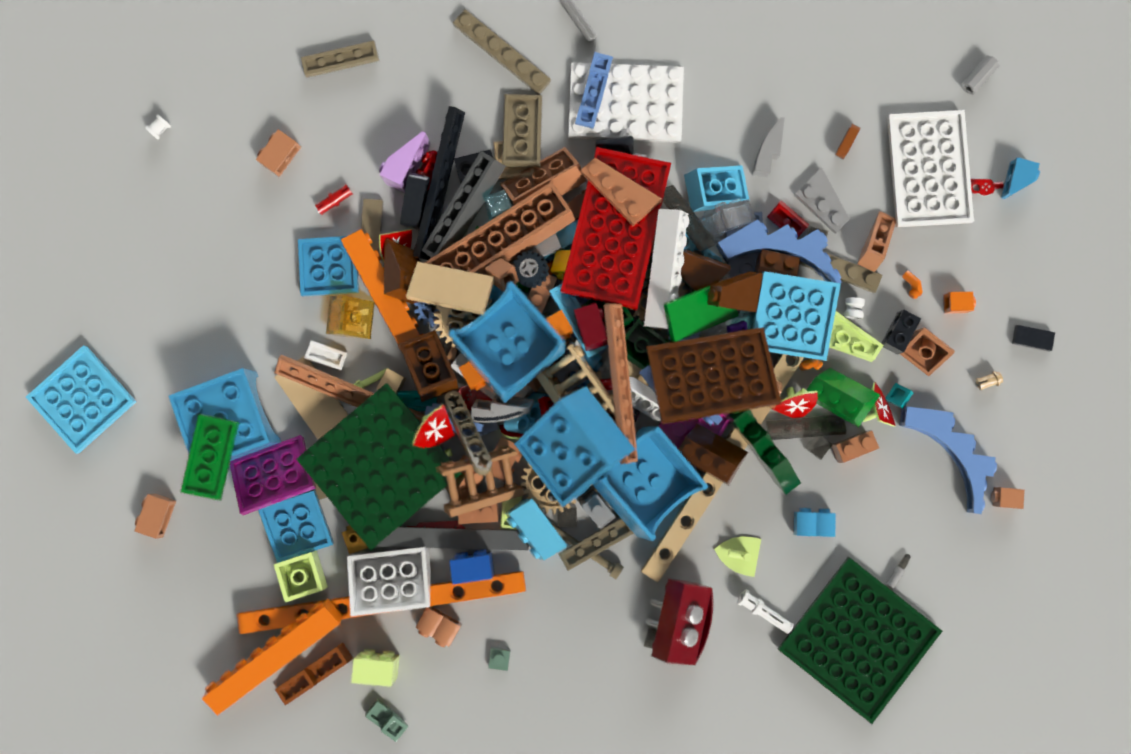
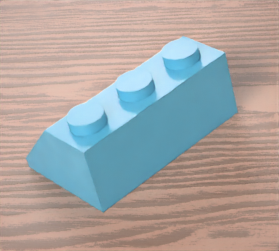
(535, 529)

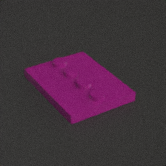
(270, 475)

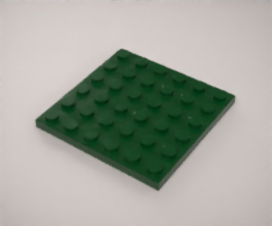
(374, 469)
(860, 640)

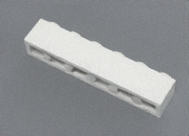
(666, 265)

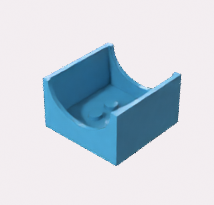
(509, 343)
(229, 398)
(573, 445)
(651, 487)

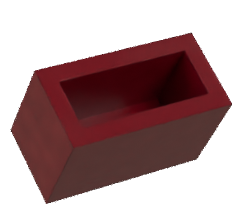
(591, 326)

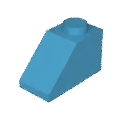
(1020, 175)

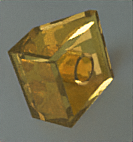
(350, 317)

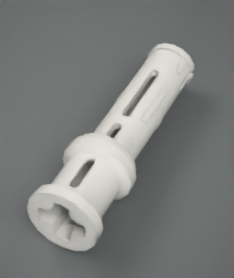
(757, 607)

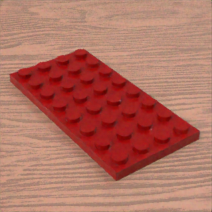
(607, 251)

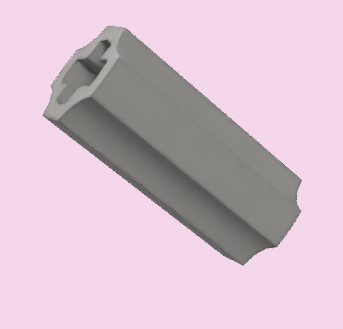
(980, 75)

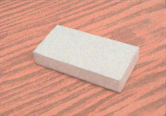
(325, 355)

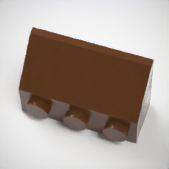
(712, 454)

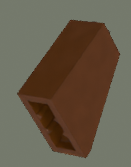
(701, 270)
(737, 292)

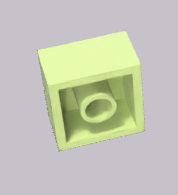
(300, 576)
(375, 668)

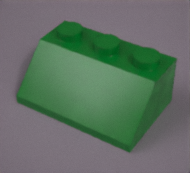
(843, 396)

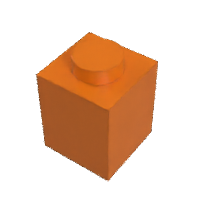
(959, 302)

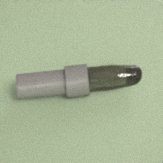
(898, 571)

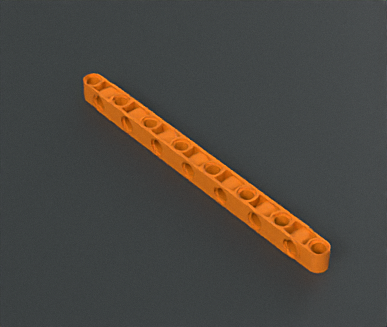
(440, 594)

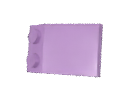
(403, 161)

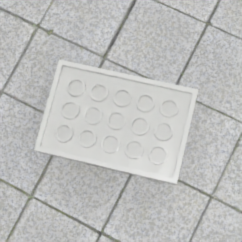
(635, 103)
(930, 168)

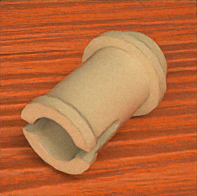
(989, 380)

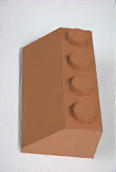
(557, 168)

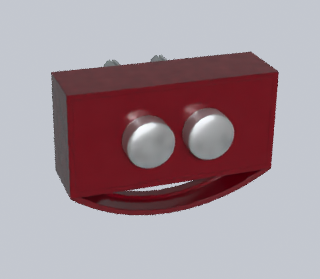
(682, 622)

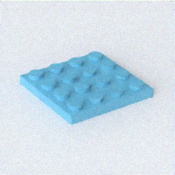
(797, 314)
(81, 399)

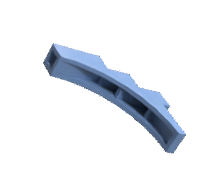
(784, 240)
(959, 446)

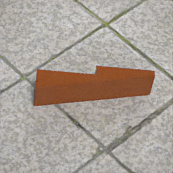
(314, 673)

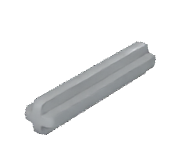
(579, 19)

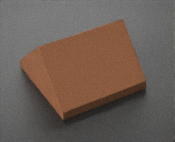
(927, 351)

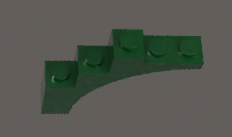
(765, 449)

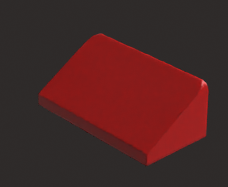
(784, 215)

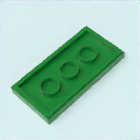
(692, 314)
(209, 457)

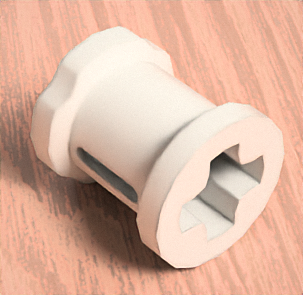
(158, 126)

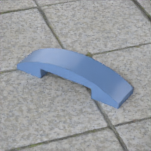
(594, 90)

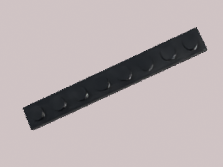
(440, 178)

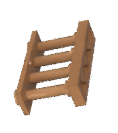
(491, 496)

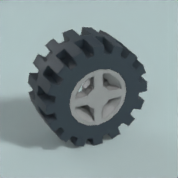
(526, 263)

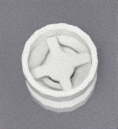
(854, 308)

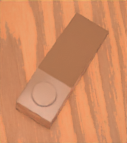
(877, 242)

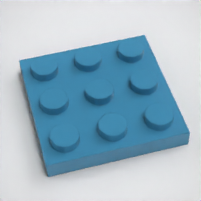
(326, 267)
(296, 526)

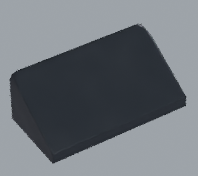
(619, 144)

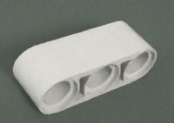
(644, 399)

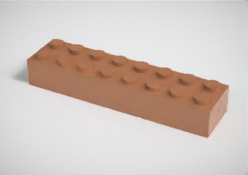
(509, 233)

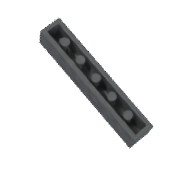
(464, 204)

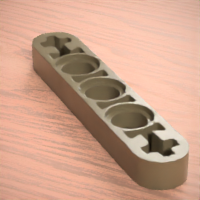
(467, 441)

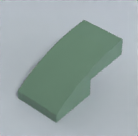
(387, 720)

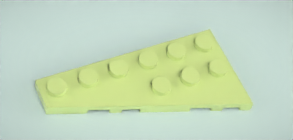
(853, 340)

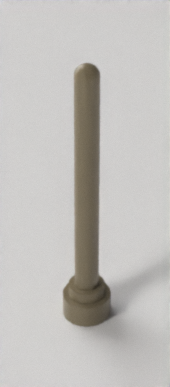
(613, 568)

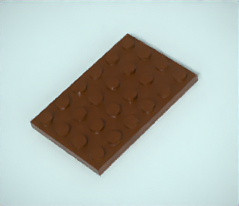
(713, 375)

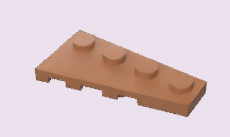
(624, 194)

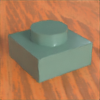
(499, 659)

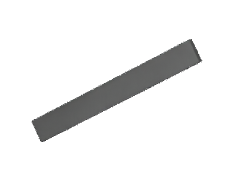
(454, 539)

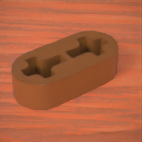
(847, 141)

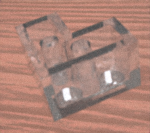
(728, 217)

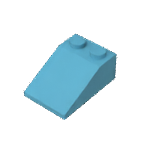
(715, 185)

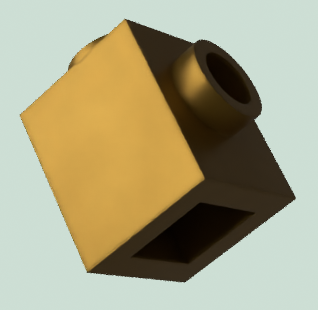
(353, 541)

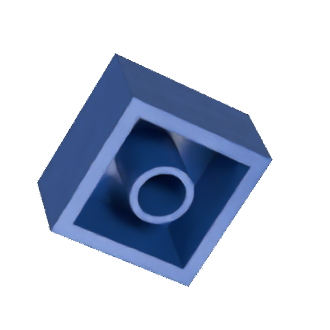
(472, 567)

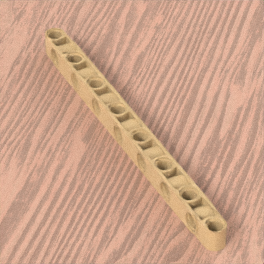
(698, 502)

